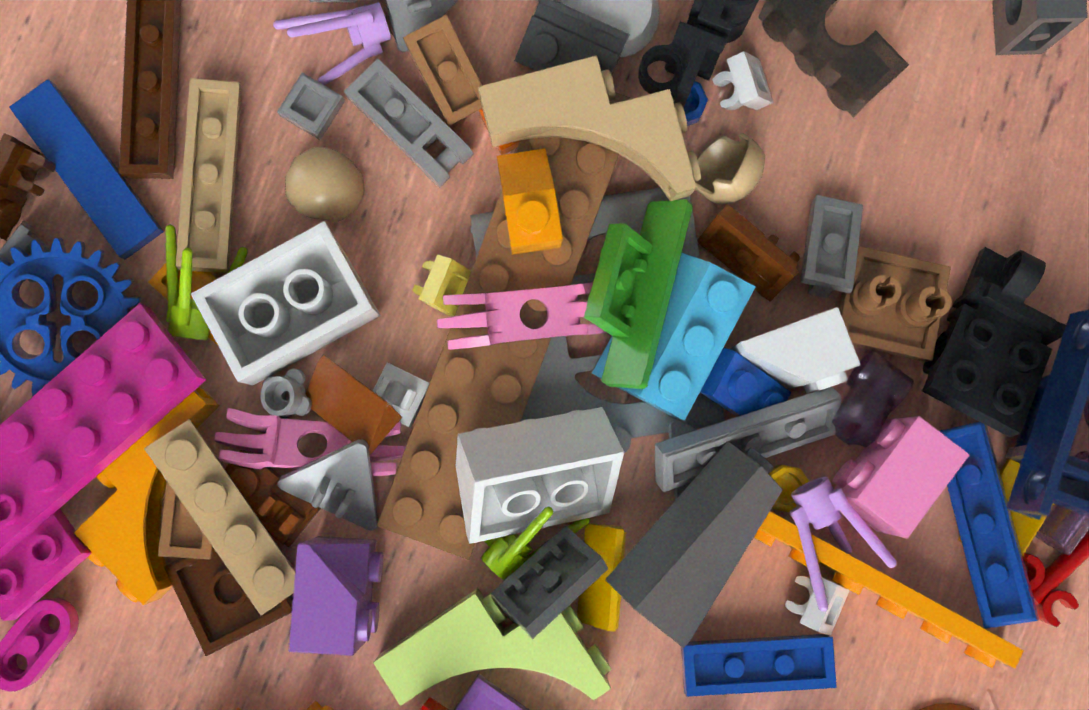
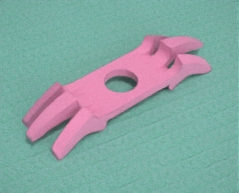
(504, 320)
(281, 442)

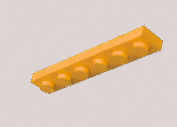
(894, 596)

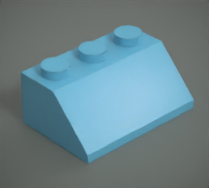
(694, 331)

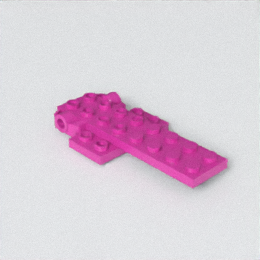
(70, 437)

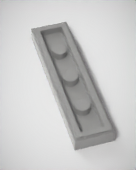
(764, 430)

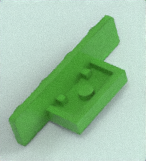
(635, 289)

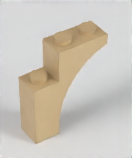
(576, 105)

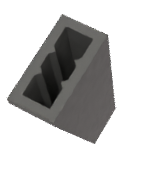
(697, 543)

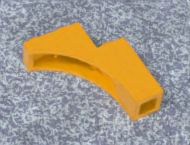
(128, 524)

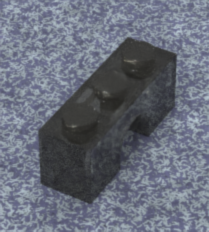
(848, 72)

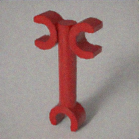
(1045, 581)

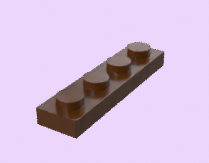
(150, 89)

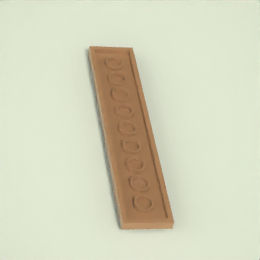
(493, 381)

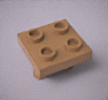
(896, 304)

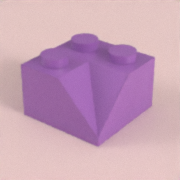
(334, 595)

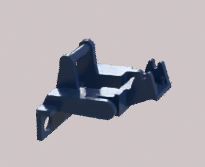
(1044, 445)

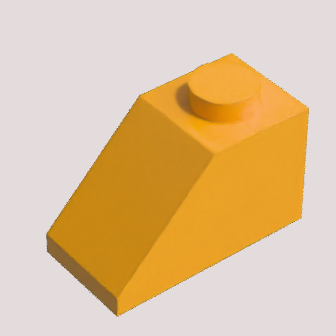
(529, 201)

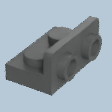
(549, 581)

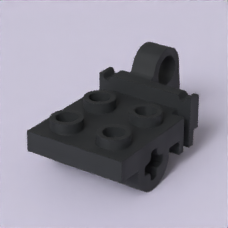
(696, 45)
(994, 344)

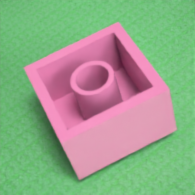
(900, 475)

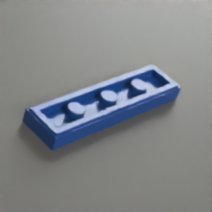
(86, 169)
(989, 532)

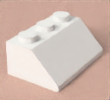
(285, 305)
(533, 464)

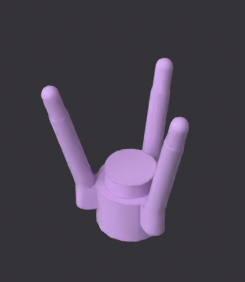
(365, 27)
(820, 505)

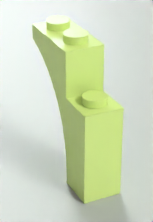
(473, 639)

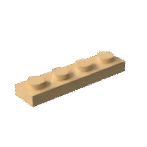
(209, 174)
(223, 516)

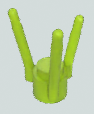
(182, 312)
(512, 551)

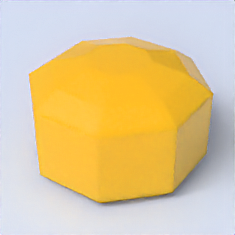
(789, 479)

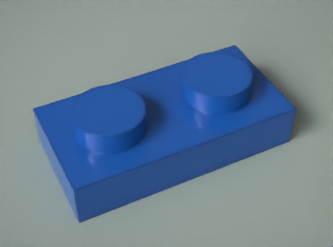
(741, 385)

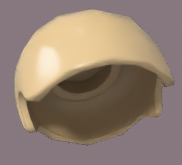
(730, 169)
(324, 184)

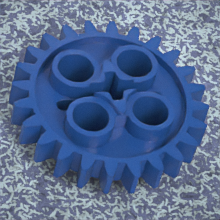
(19, 316)

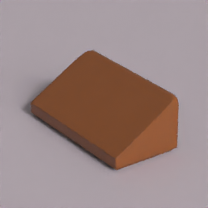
(350, 404)

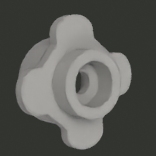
(274, 393)

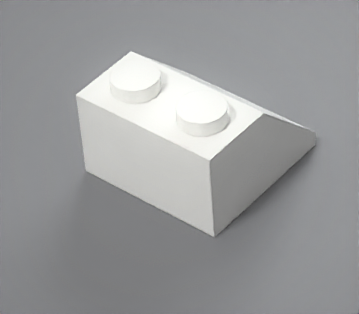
(804, 353)

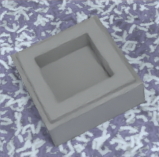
(311, 106)

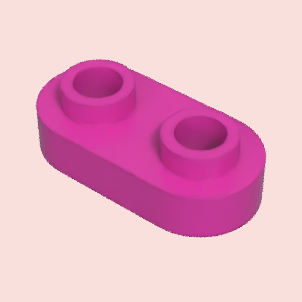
(36, 642)

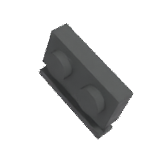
(566, 35)

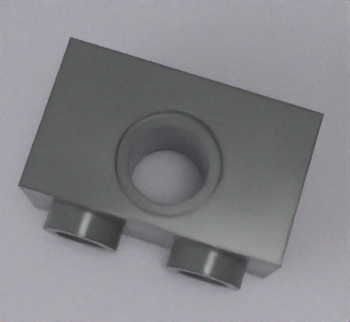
(1034, 25)

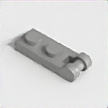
(407, 121)

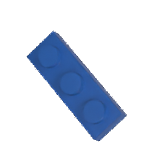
(758, 665)

